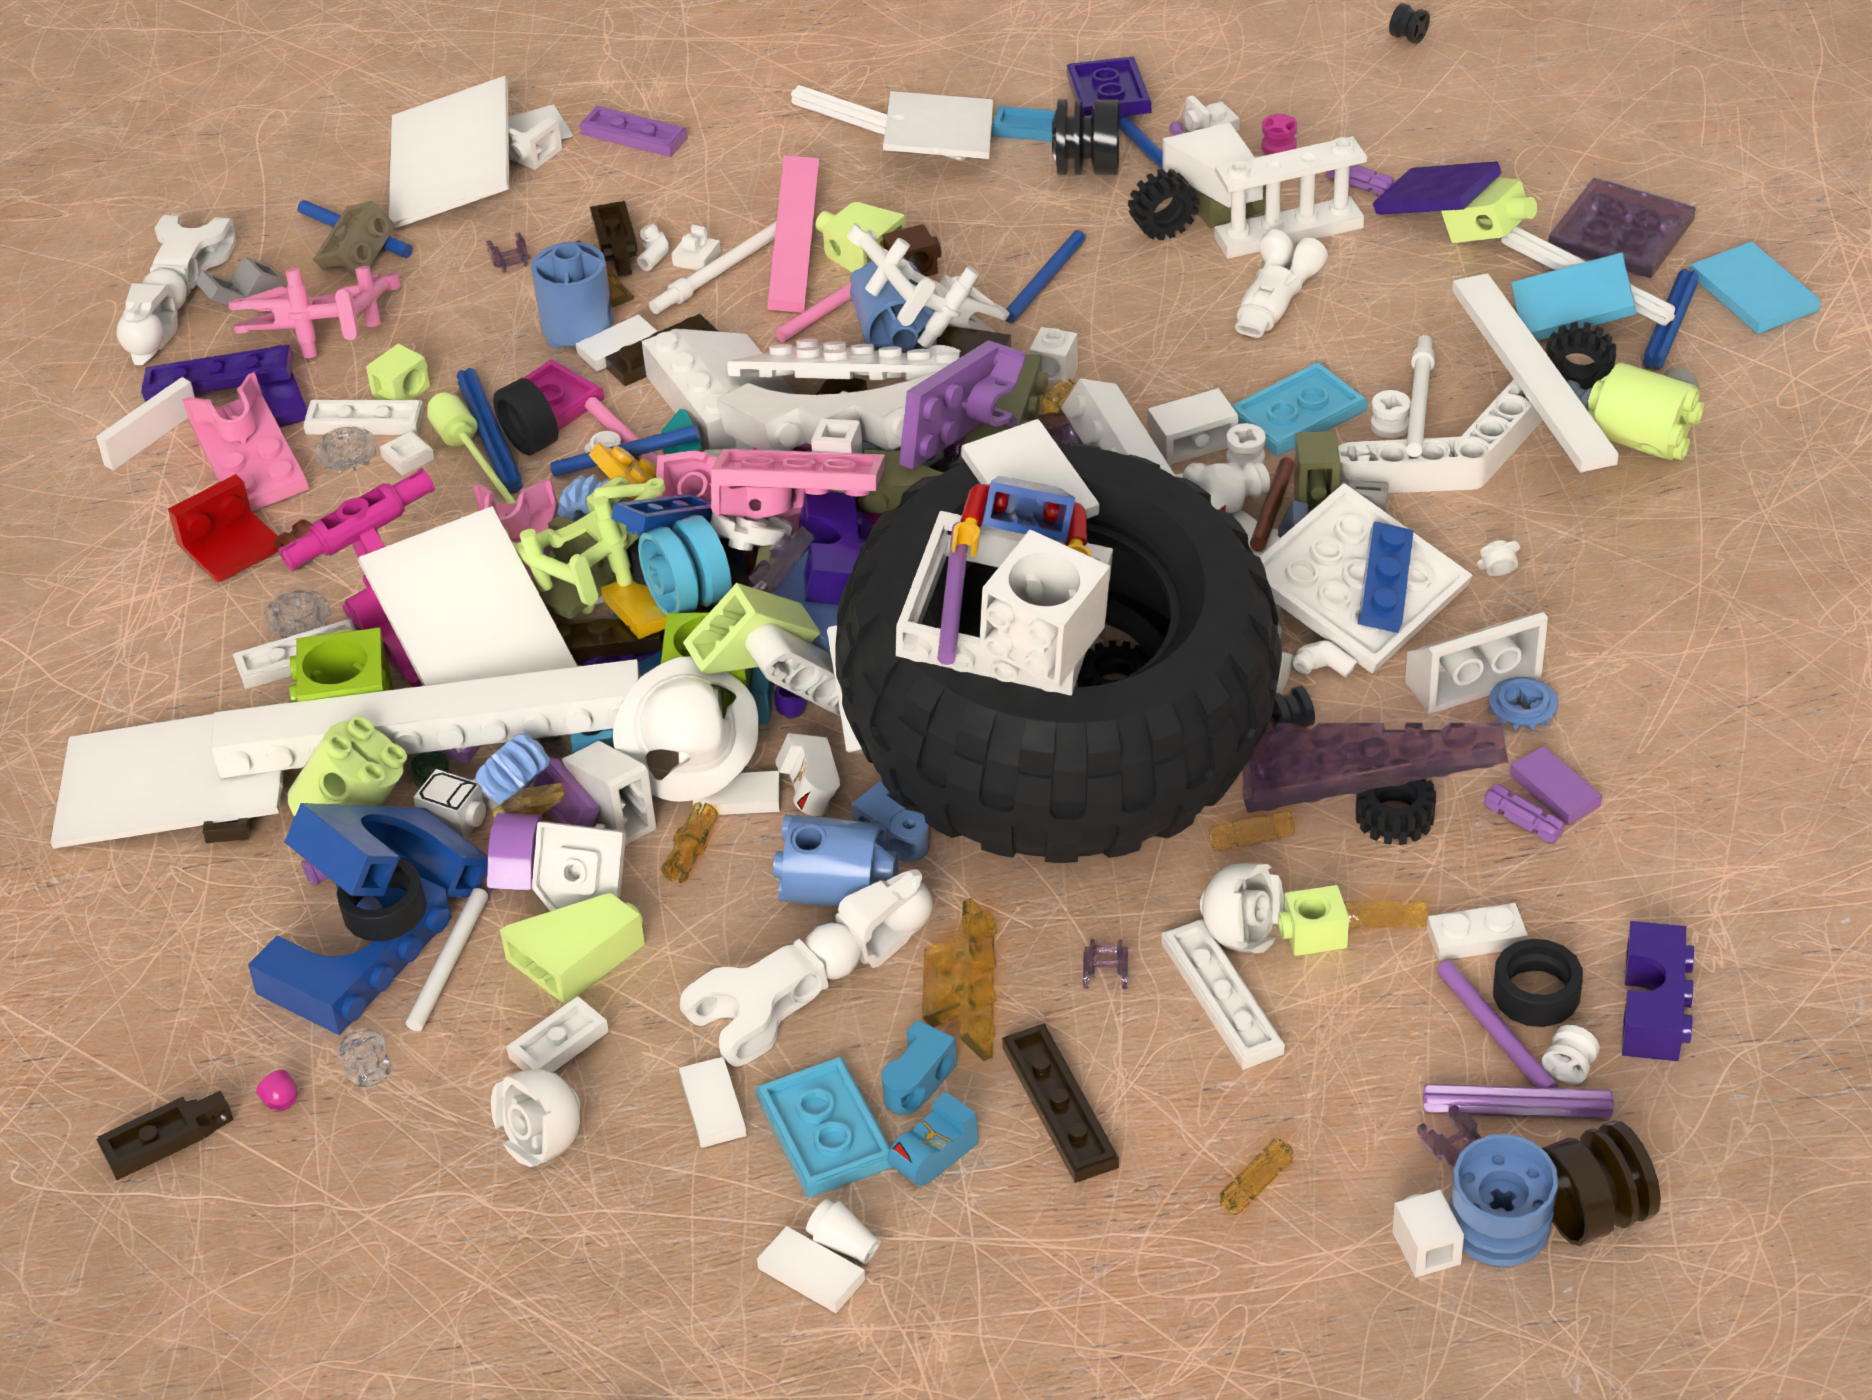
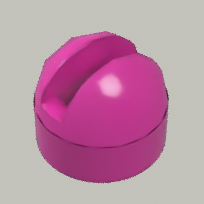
(277, 1090)

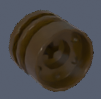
(1602, 1183)

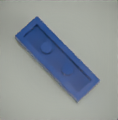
(661, 511)
(1385, 577)

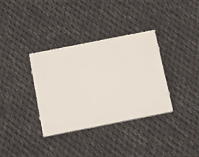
(449, 152)
(465, 603)
(152, 783)

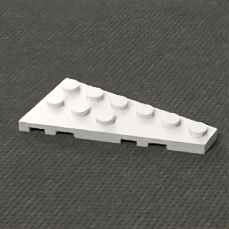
(837, 362)

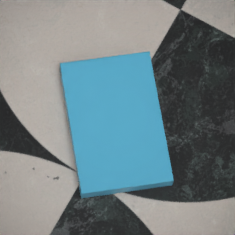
(1755, 287)
(1579, 293)
(1300, 403)
(824, 1126)

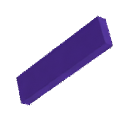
(221, 371)

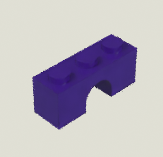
(835, 546)
(1655, 1018)

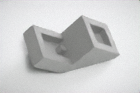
(249, 279)

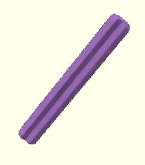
(1519, 1100)

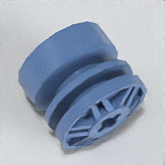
(1504, 1199)

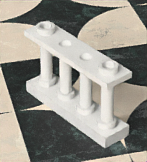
(1308, 220)

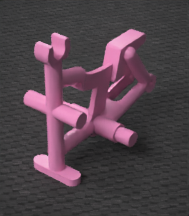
(296, 310)

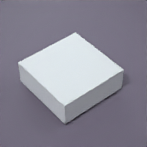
(406, 453)

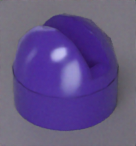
(789, 703)

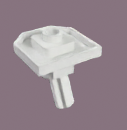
(576, 863)

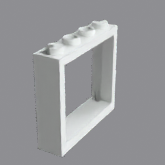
(922, 641)

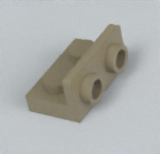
(355, 238)

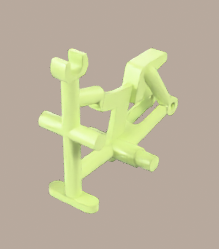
(610, 537)

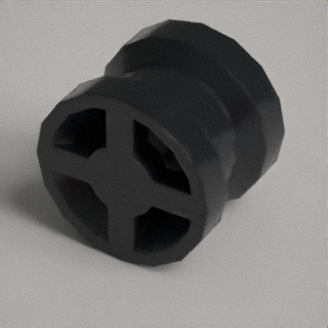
(1409, 23)
(1293, 708)

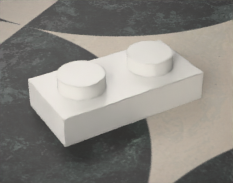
(1475, 931)
(558, 1037)

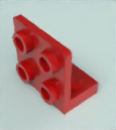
(221, 529)

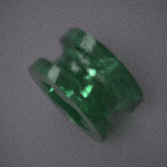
(426, 761)

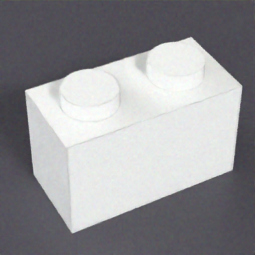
(1191, 425)

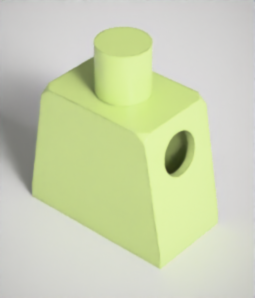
(1491, 212)
(836, 228)

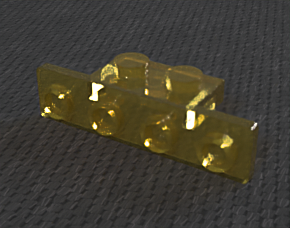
(961, 980)

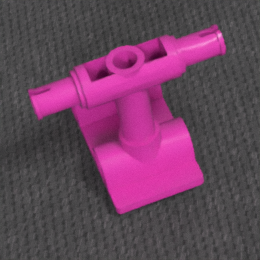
(357, 524)

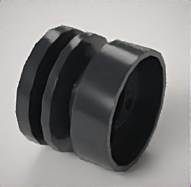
(1087, 137)

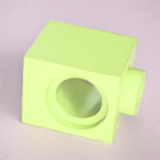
(398, 374)
(1314, 920)

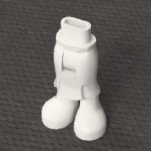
(1275, 284)

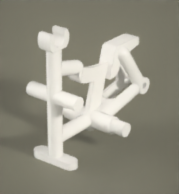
(952, 298)

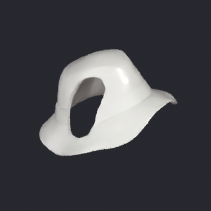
(680, 713)

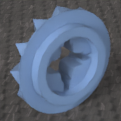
(1532, 693)

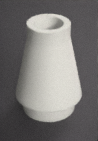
(841, 1231)

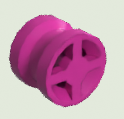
(1279, 133)

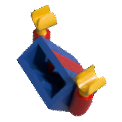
(1022, 507)

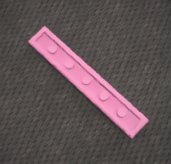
(793, 234)

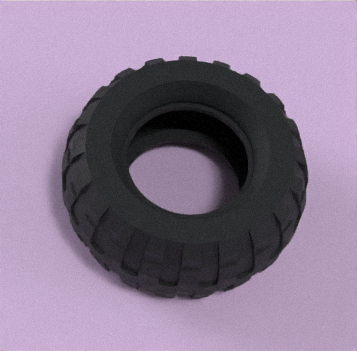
(1113, 758)

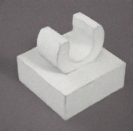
(696, 250)

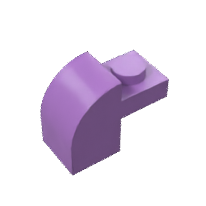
(512, 850)

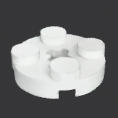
(747, 531)

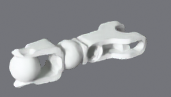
(153, 304)
(868, 929)

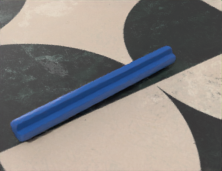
(489, 430)

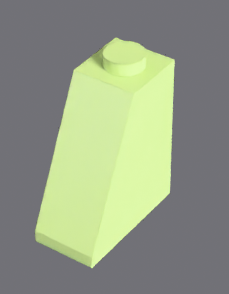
(721, 636)
(574, 944)

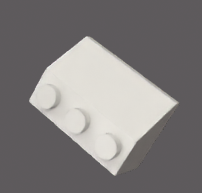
(1476, 662)

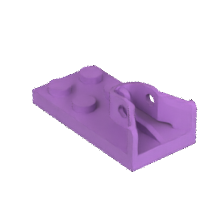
(958, 401)

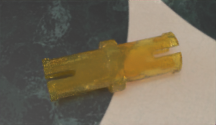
(689, 842)

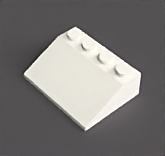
(693, 371)

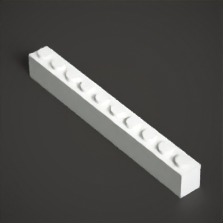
(428, 716)

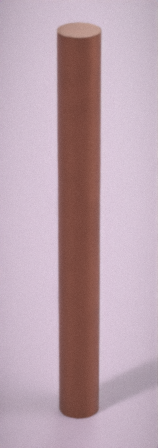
(1272, 504)

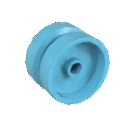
(684, 565)

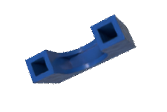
(364, 843)
(339, 988)

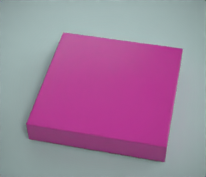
(564, 391)

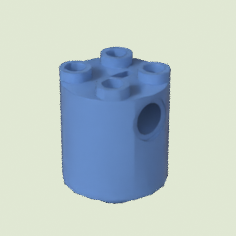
(571, 293)
(879, 313)
(831, 859)

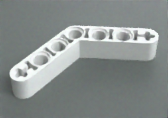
(1446, 461)
(794, 665)

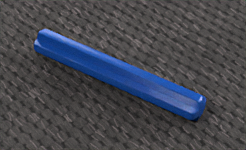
(1664, 335)

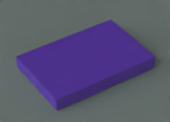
(1110, 80)
(1437, 188)

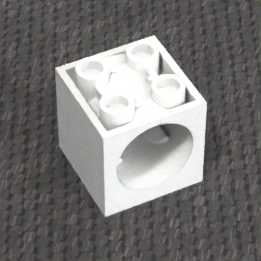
(1044, 607)

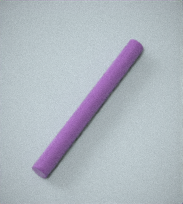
(952, 603)
(1495, 1026)

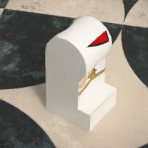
(811, 771)

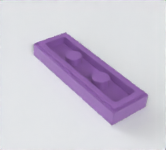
(633, 131)

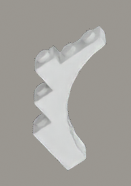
(787, 420)

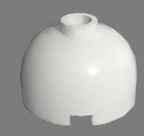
(1243, 906)
(537, 1115)

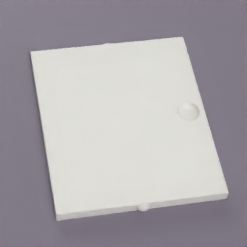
(938, 125)

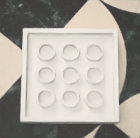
(1321, 570)

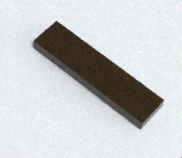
(1060, 1103)

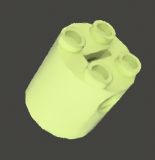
(1646, 410)
(349, 767)

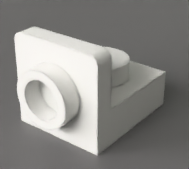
(1201, 117)
(536, 144)

